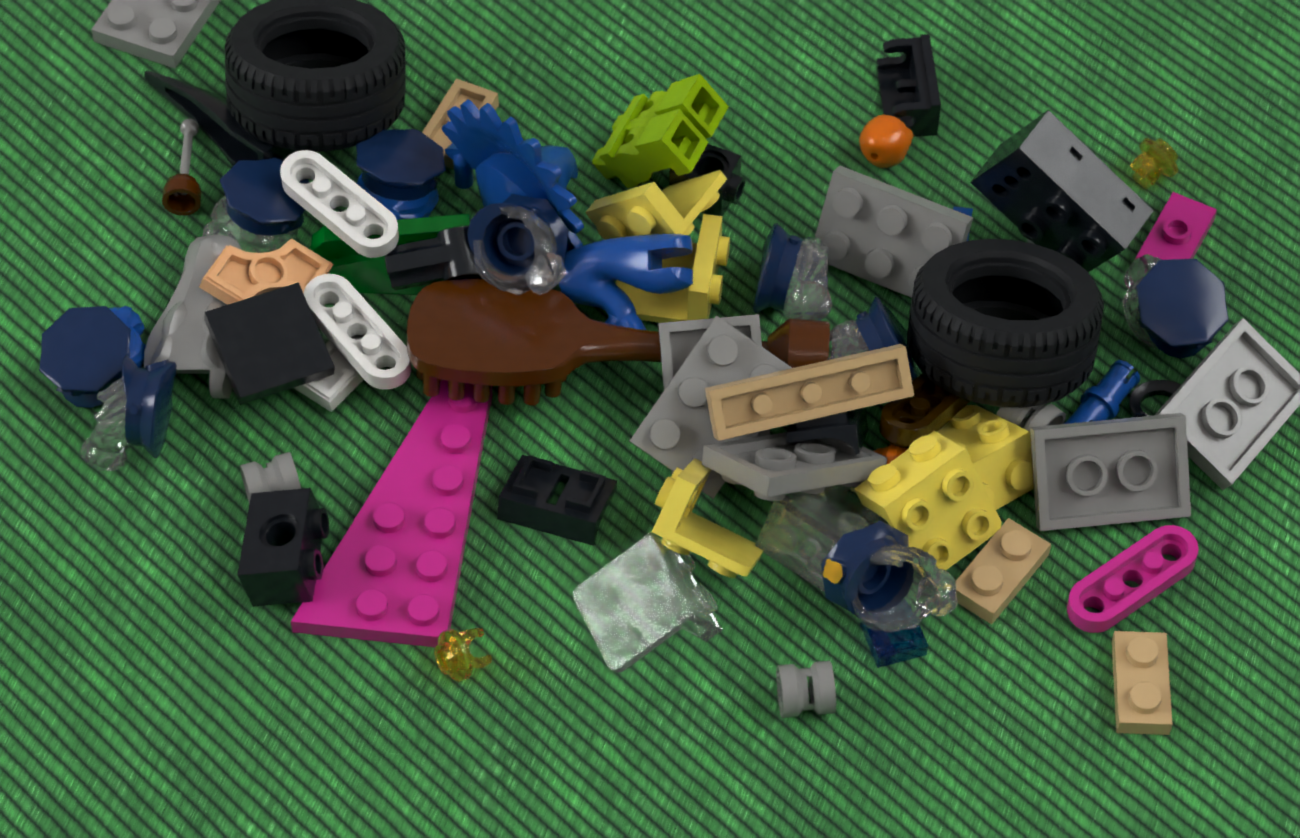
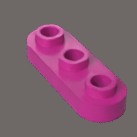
(1138, 563)

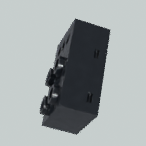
(1061, 193)

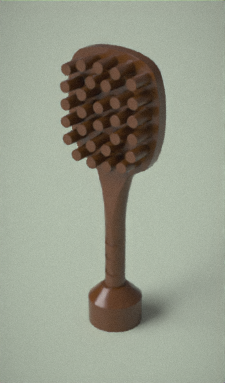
(510, 340)

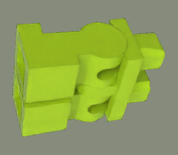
(662, 132)

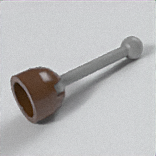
(182, 190)

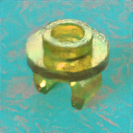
(1155, 159)
(454, 656)

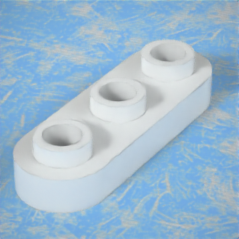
(335, 189)
(353, 317)

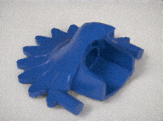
(510, 164)

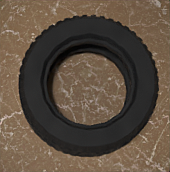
(315, 73)
(1004, 322)

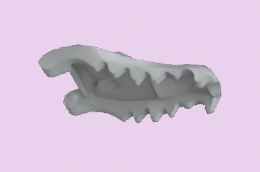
(181, 329)

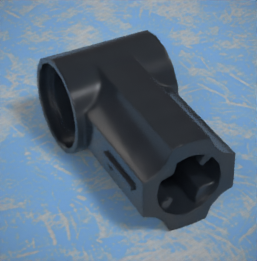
(432, 260)

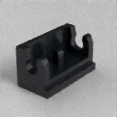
(910, 84)

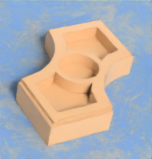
(248, 274)

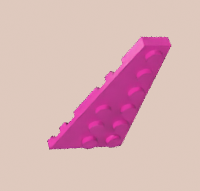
(406, 547)

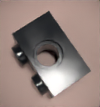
(282, 547)

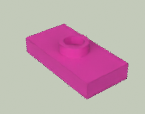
(1179, 229)

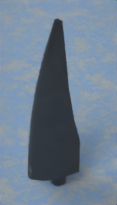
(215, 120)

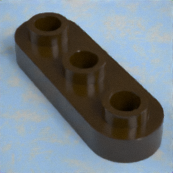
(919, 415)

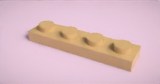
(809, 392)

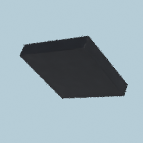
(269, 343)

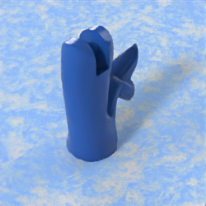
(629, 259)

